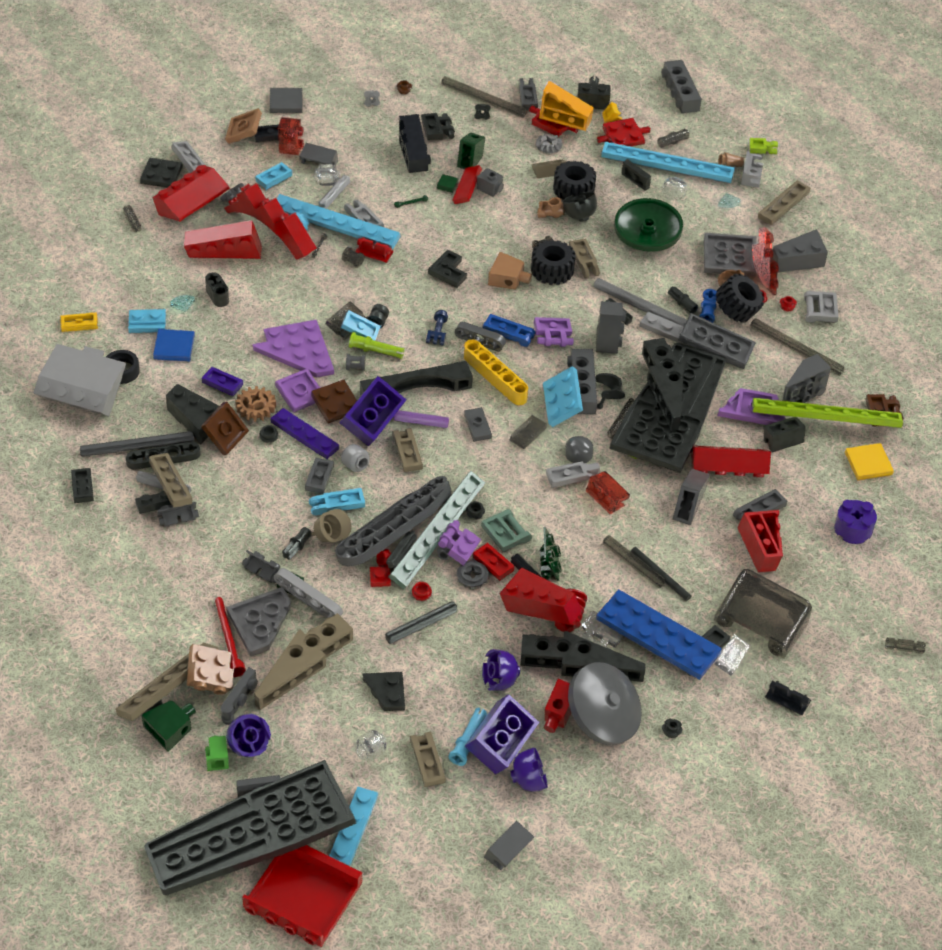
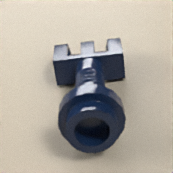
(440, 318)

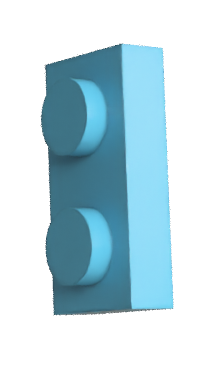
(274, 175)
(360, 325)

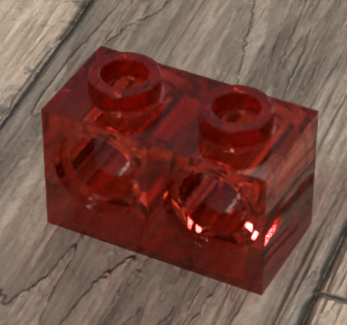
(290, 136)

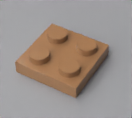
(243, 126)

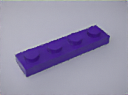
(305, 433)

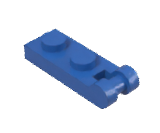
(510, 329)

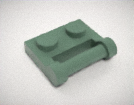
(501, 532)

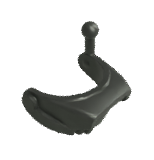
(613, 383)

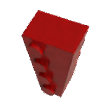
(224, 241)
(539, 598)

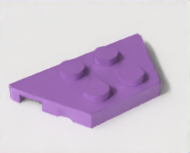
(740, 407)

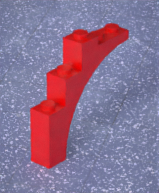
(269, 212)

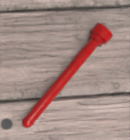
(236, 664)

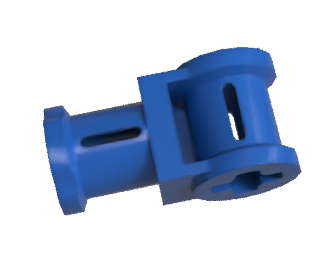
(708, 305)

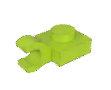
(760, 146)

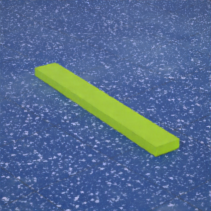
(827, 412)

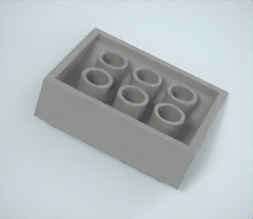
(80, 379)

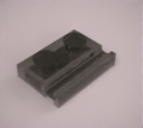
(336, 320)

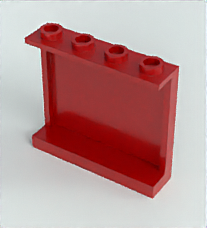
(304, 893)

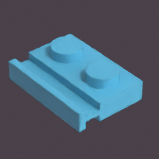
(146, 320)

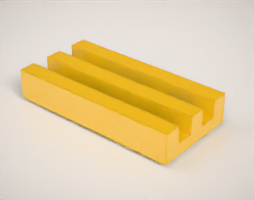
(79, 322)

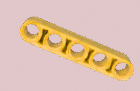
(495, 372)

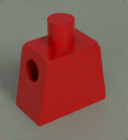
(557, 708)

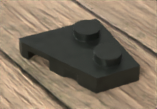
(387, 688)

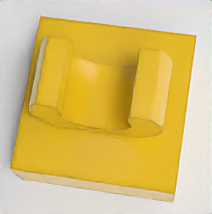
(611, 113)

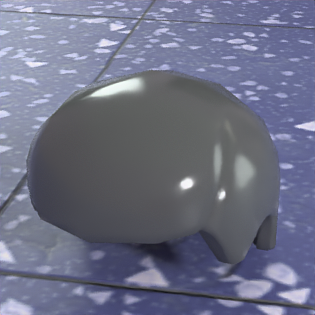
(579, 449)

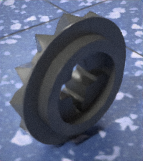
(232, 192)
(480, 571)

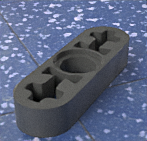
(469, 332)

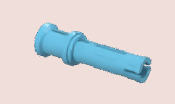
(460, 752)

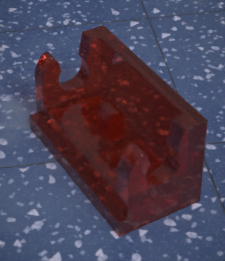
(607, 492)

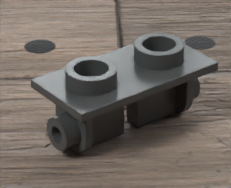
(170, 514)
(256, 562)

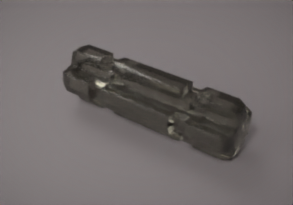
(132, 218)
(905, 645)

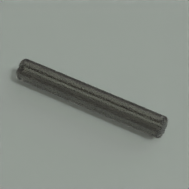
(632, 560)

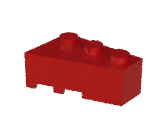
(762, 538)

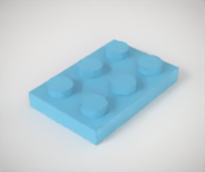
(562, 396)

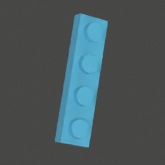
(350, 837)

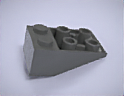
(808, 380)

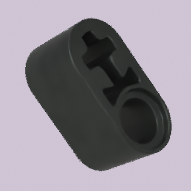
(217, 289)

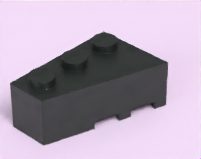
(190, 410)

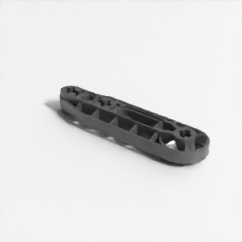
(393, 523)

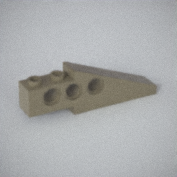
(310, 654)

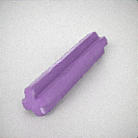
(422, 419)

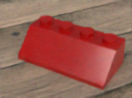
(190, 193)
(731, 460)

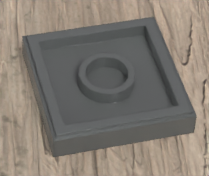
(286, 100)

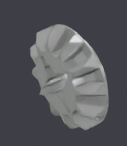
(544, 146)

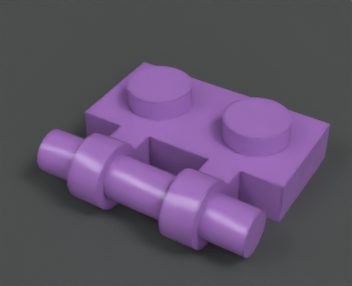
(553, 327)
(463, 547)

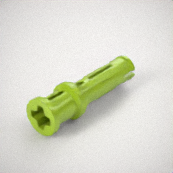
(367, 344)

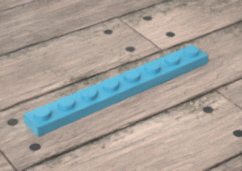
(668, 162)
(340, 222)

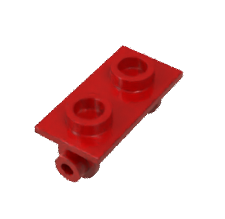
(378, 251)

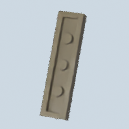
(784, 202)
(170, 480)

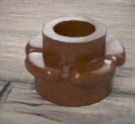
(404, 87)

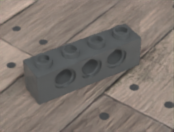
(681, 86)
(584, 363)

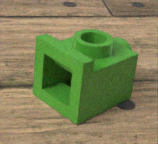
(217, 753)

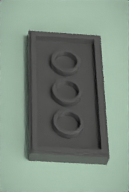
(717, 341)

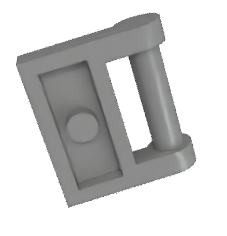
(827, 306)

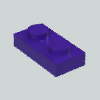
(222, 381)

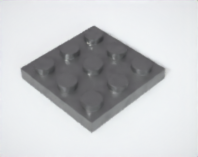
(728, 253)

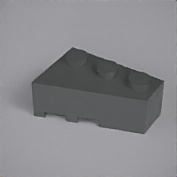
(801, 252)
(610, 327)

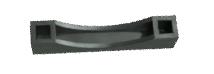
(449, 376)

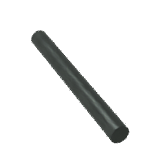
(668, 580)

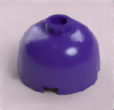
(500, 666)
(248, 735)
(529, 771)

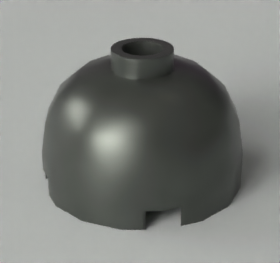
(581, 206)

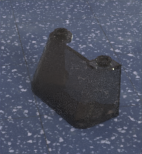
(765, 610)

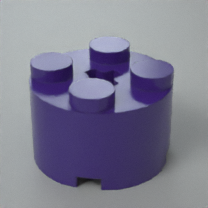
(855, 521)

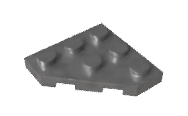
(260, 619)

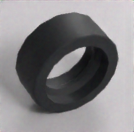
(129, 357)

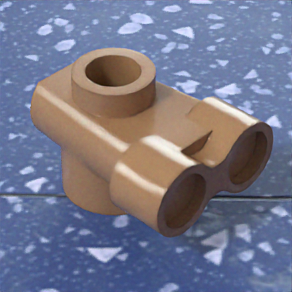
(552, 207)

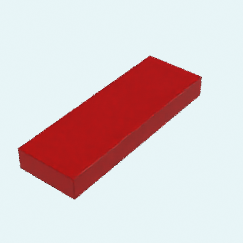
(467, 185)

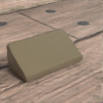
(546, 169)

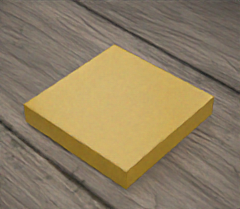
(869, 461)

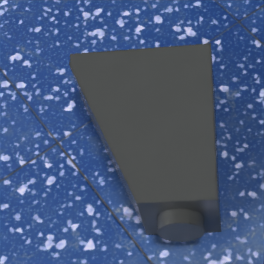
(690, 496)

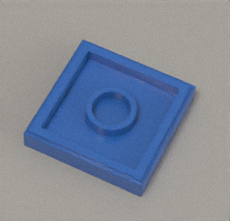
(174, 345)

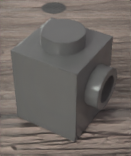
(490, 182)

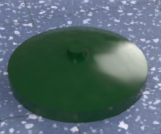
(648, 224)

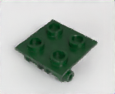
(550, 557)

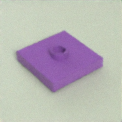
(297, 389)

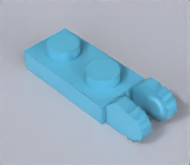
(341, 500)

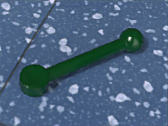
(397, 204)

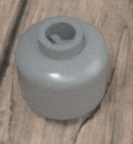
(355, 458)

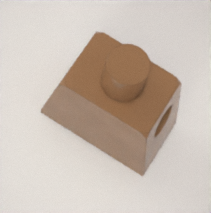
(508, 272)

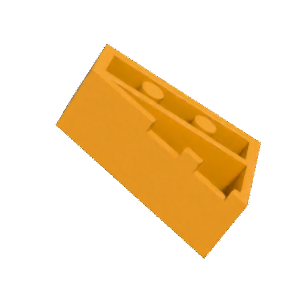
(564, 108)

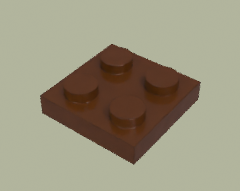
(334, 400)
(225, 428)

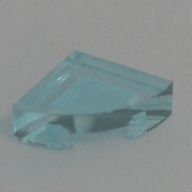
(729, 201)
(182, 302)

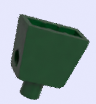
(472, 146)
(168, 723)

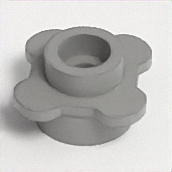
(368, 94)

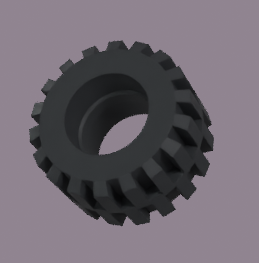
(573, 178)
(553, 262)
(739, 298)

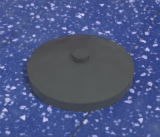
(604, 703)

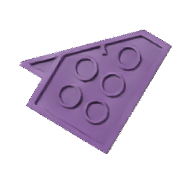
(297, 346)

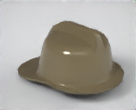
(332, 526)

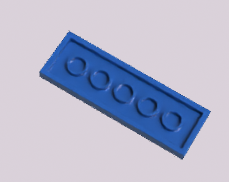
(659, 634)

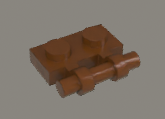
(879, 403)

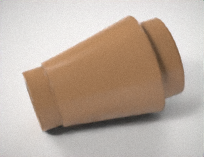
(730, 160)

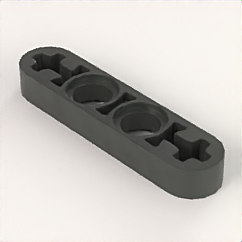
(185, 447)

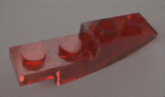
(763, 261)

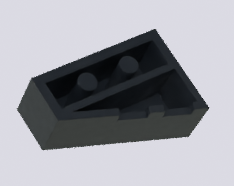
(413, 143)

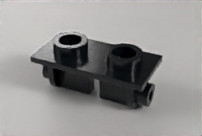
(787, 698)

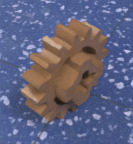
(255, 403)

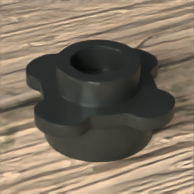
(482, 107)

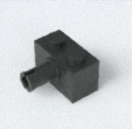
(594, 94)

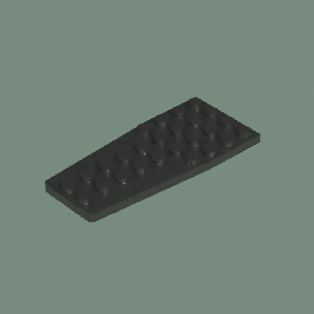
(644, 428)
(251, 829)

